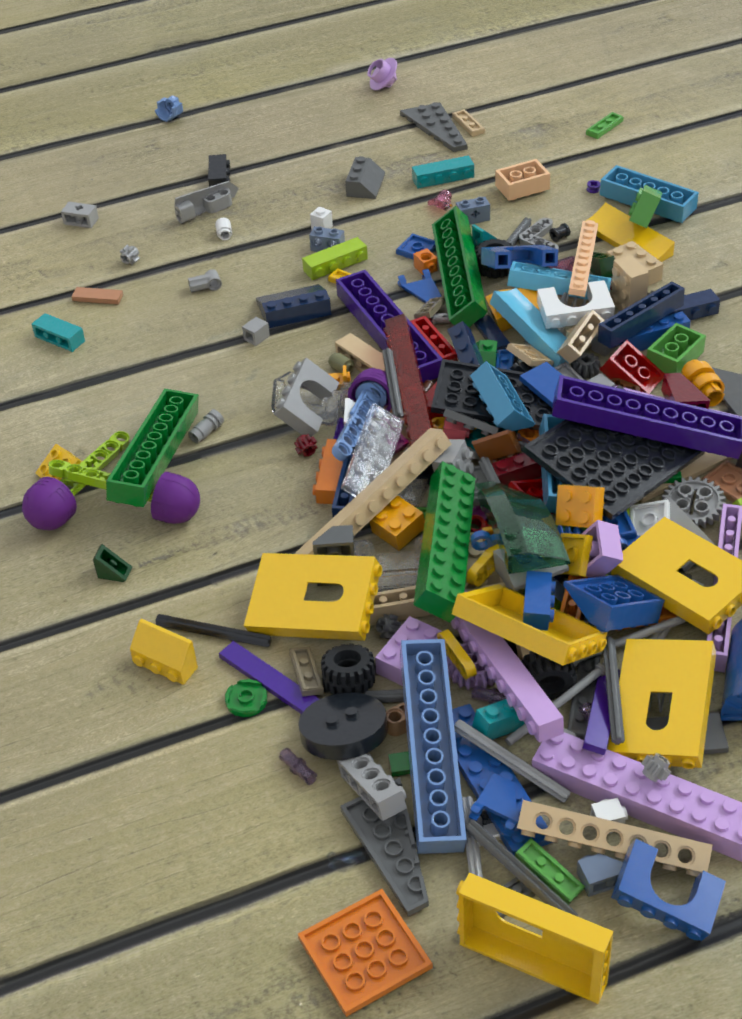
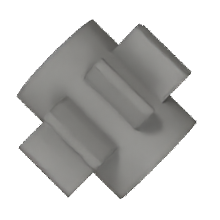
(129, 254)
(656, 767)

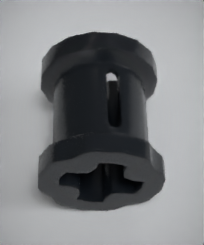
(559, 232)

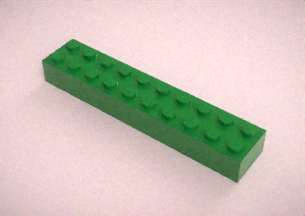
(459, 268)
(152, 448)
(445, 541)

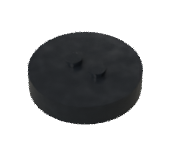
(343, 726)

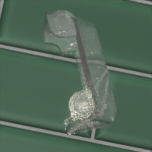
(329, 409)
(398, 568)

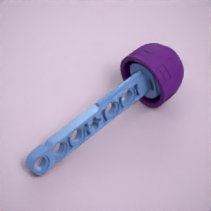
(365, 390)

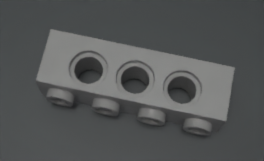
(373, 785)

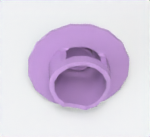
(384, 74)

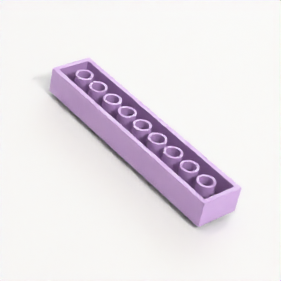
(667, 804)

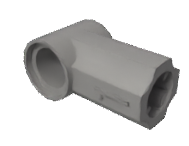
(208, 280)

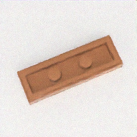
(97, 295)

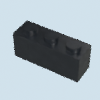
(218, 169)

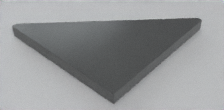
(732, 390)

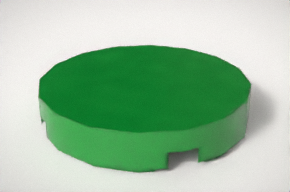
(246, 698)

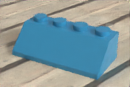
(501, 398)

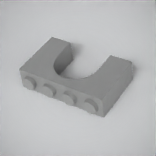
(291, 407)

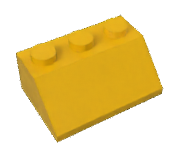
(163, 652)

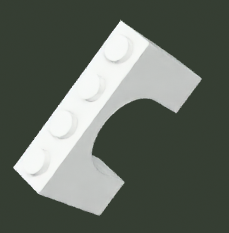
(557, 314)

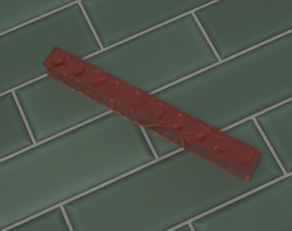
(409, 377)

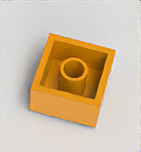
(579, 505)
(398, 523)

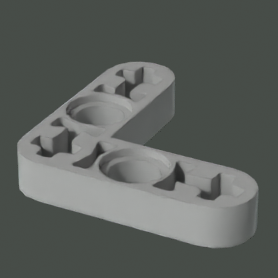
(534, 234)

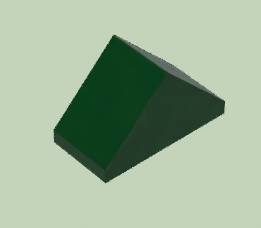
(110, 565)

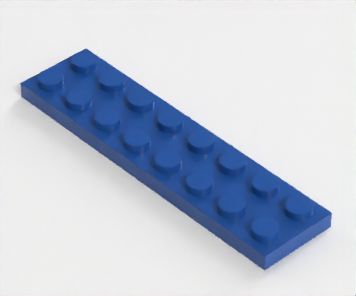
(477, 770)

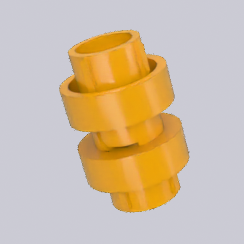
(705, 379)

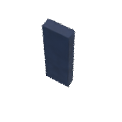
(491, 331)

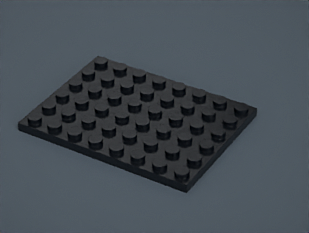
(608, 459)

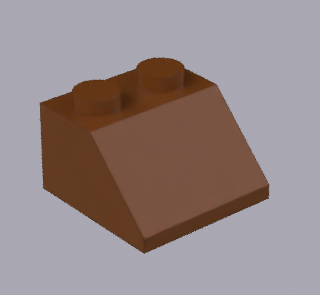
(497, 446)

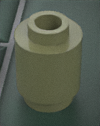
(337, 361)

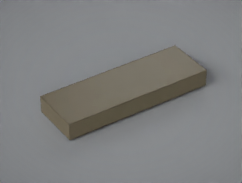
(430, 307)
(306, 671)

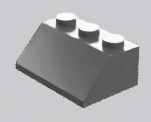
(364, 178)
(335, 541)

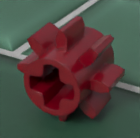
(306, 445)

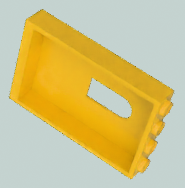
(654, 564)
(281, 586)
(501, 613)
(674, 668)
(567, 955)

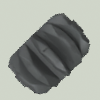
(587, 365)

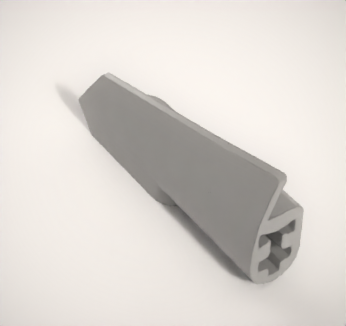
(205, 200)

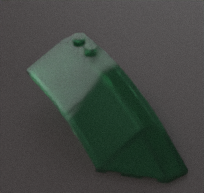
(522, 528)

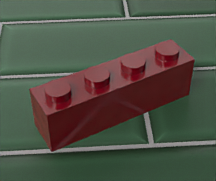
(516, 469)

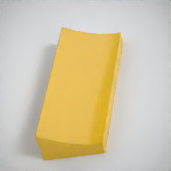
(618, 230)

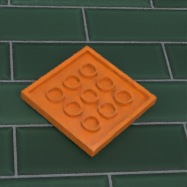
(364, 952)

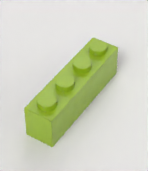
(335, 257)

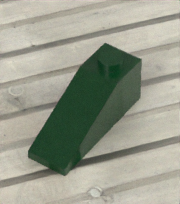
(602, 264)

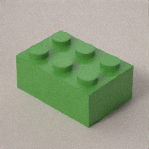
(646, 204)
(676, 348)

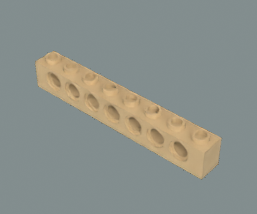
(699, 851)

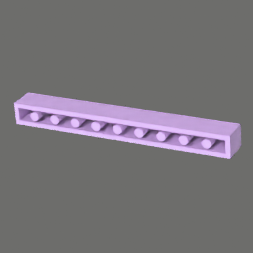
(729, 541)
(512, 680)

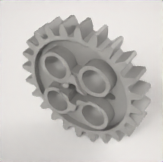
(707, 503)

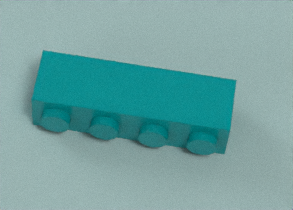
(443, 172)

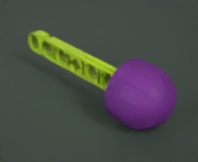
(172, 500)
(51, 503)

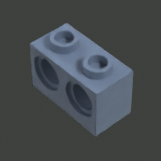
(323, 238)

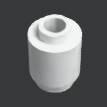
(223, 228)

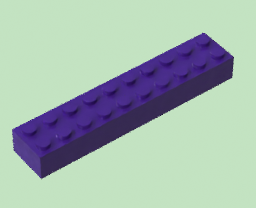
(372, 307)
(648, 416)

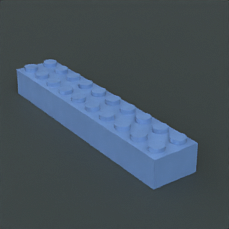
(432, 747)

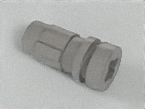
(204, 427)

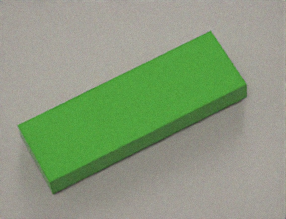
(604, 125)
(549, 871)

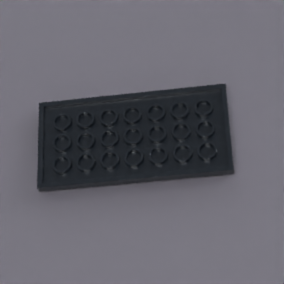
(457, 393)

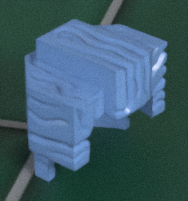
(169, 108)

